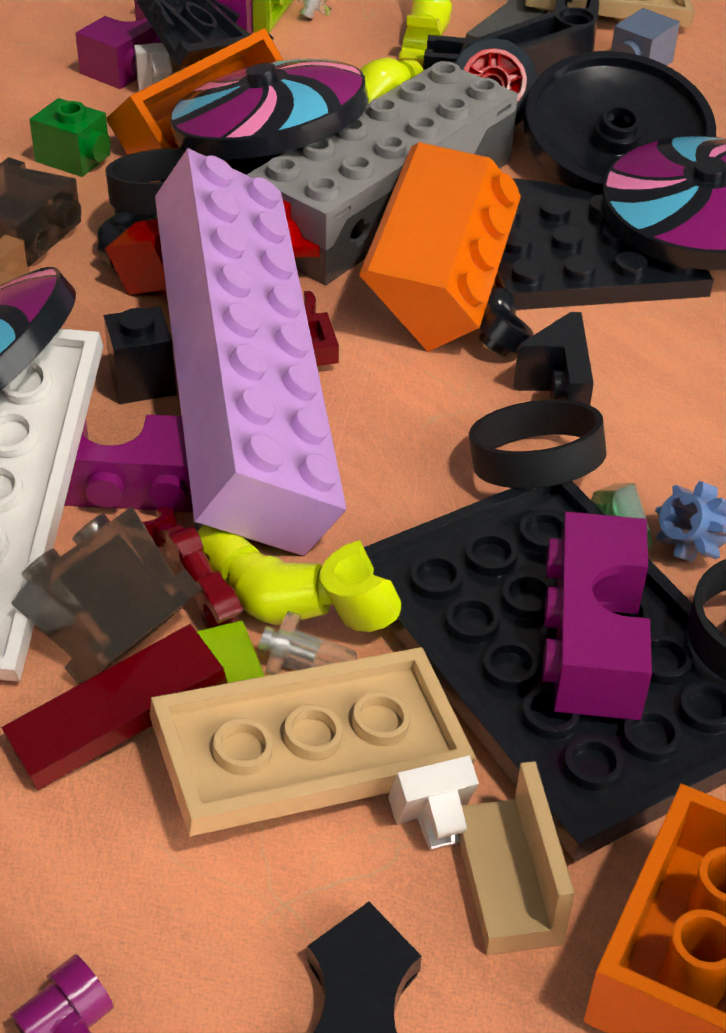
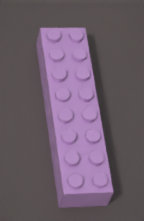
(245, 359)

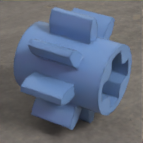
(693, 521)

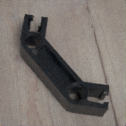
(543, 38)

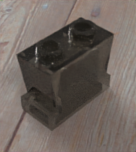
(36, 207)
(103, 593)

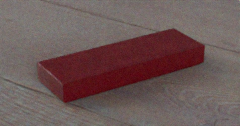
(109, 706)

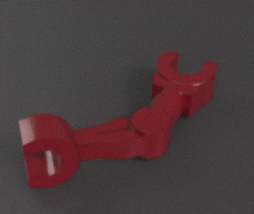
(217, 599)

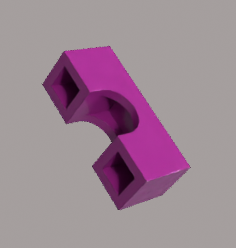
(108, 48)
(135, 474)
(598, 656)

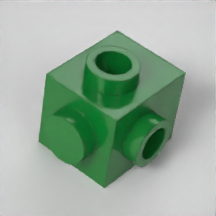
(70, 137)

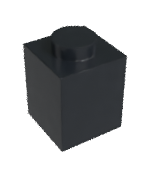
(140, 354)

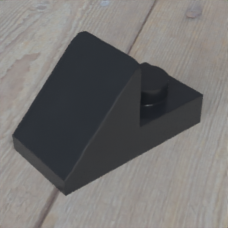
(556, 361)

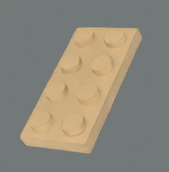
(303, 738)

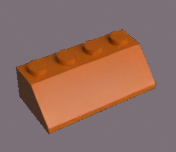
(143, 118)
(441, 242)

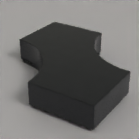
(362, 972)

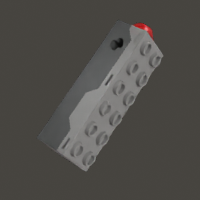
(343, 183)

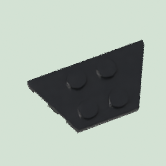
(193, 27)

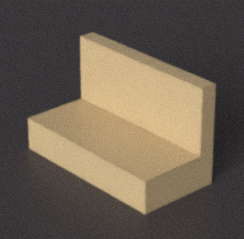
(517, 869)

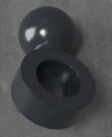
(500, 326)

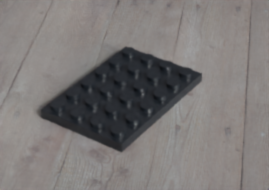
(477, 607)

